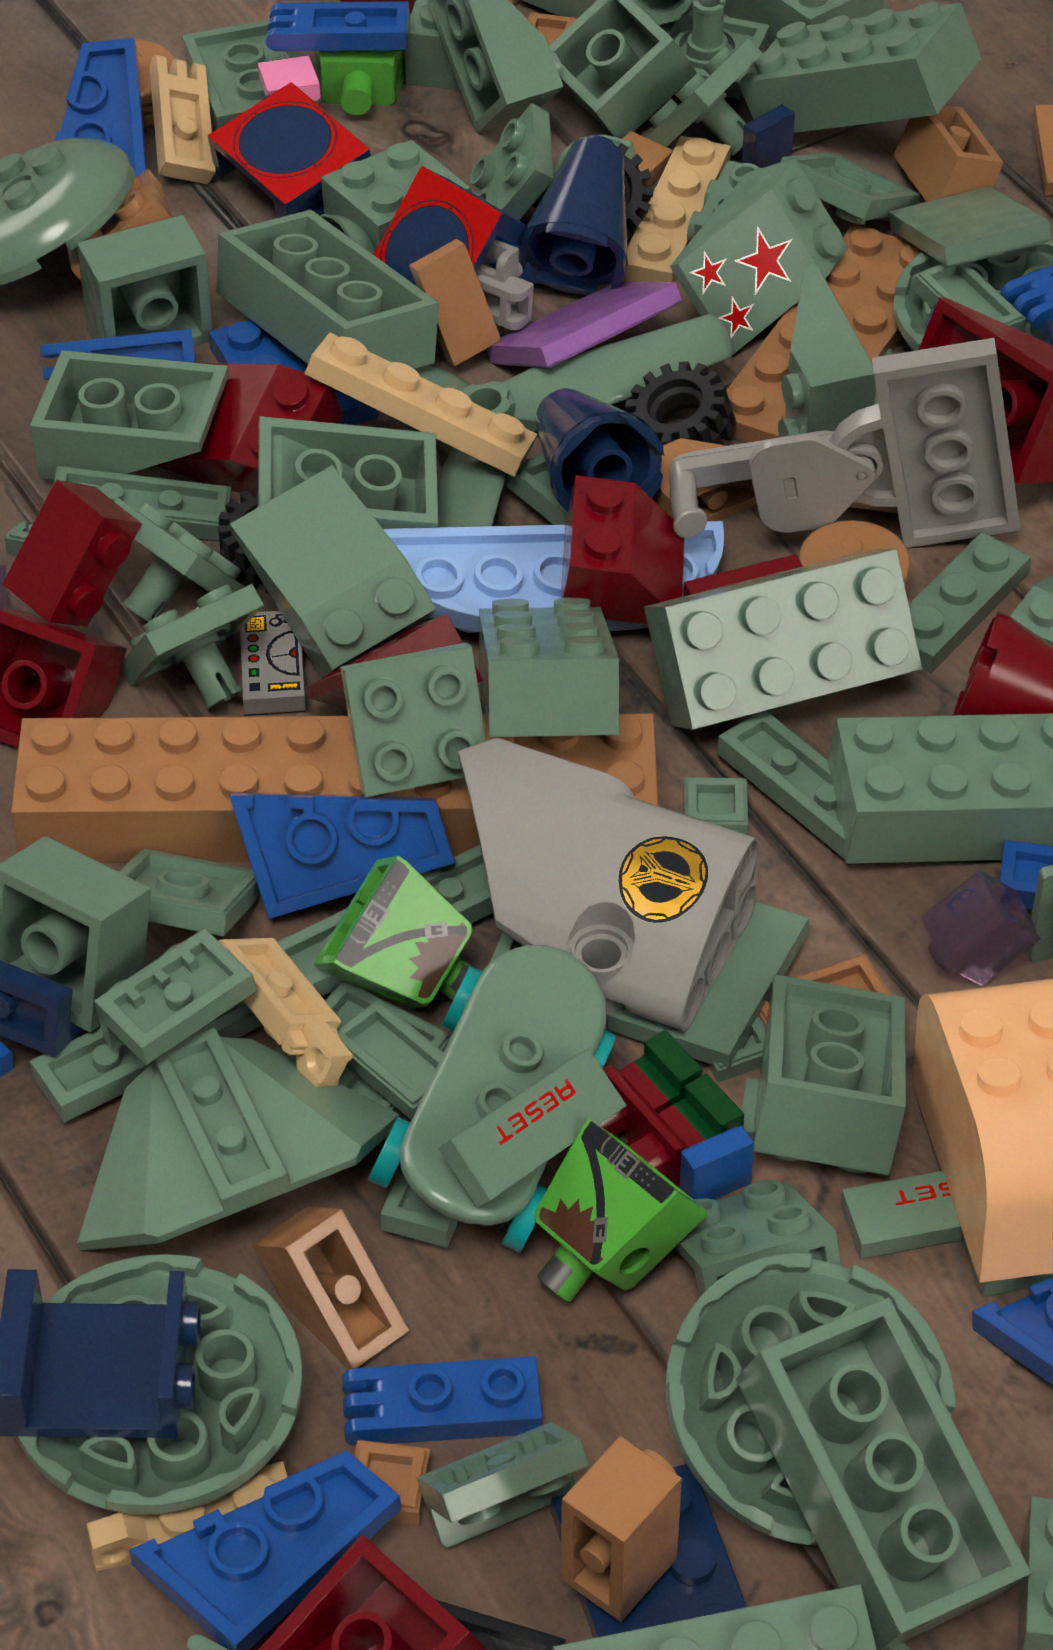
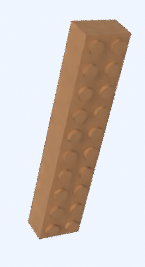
(169, 779)

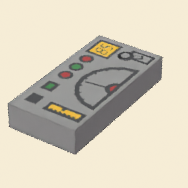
(271, 666)

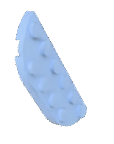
(476, 565)

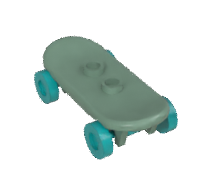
(508, 1032)

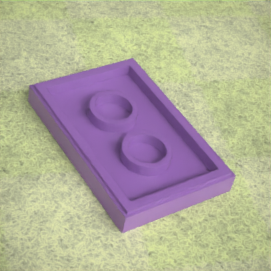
(584, 324)

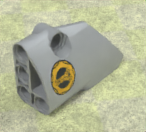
(610, 878)

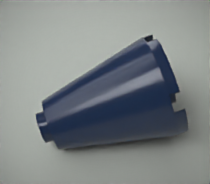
(581, 222)
(595, 441)

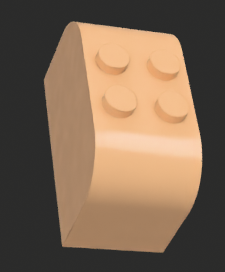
(990, 1117)

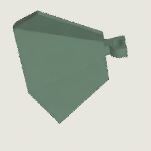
(216, 1134)

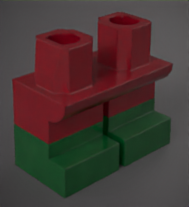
(668, 1105)

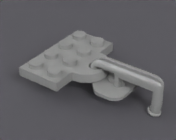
(927, 448)

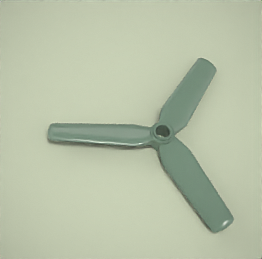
(608, 373)

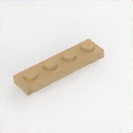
(677, 195)
(420, 403)

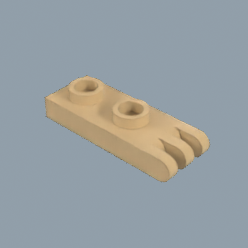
(181, 120)

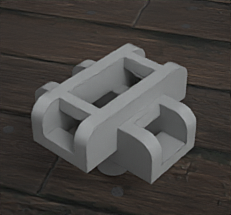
(507, 286)

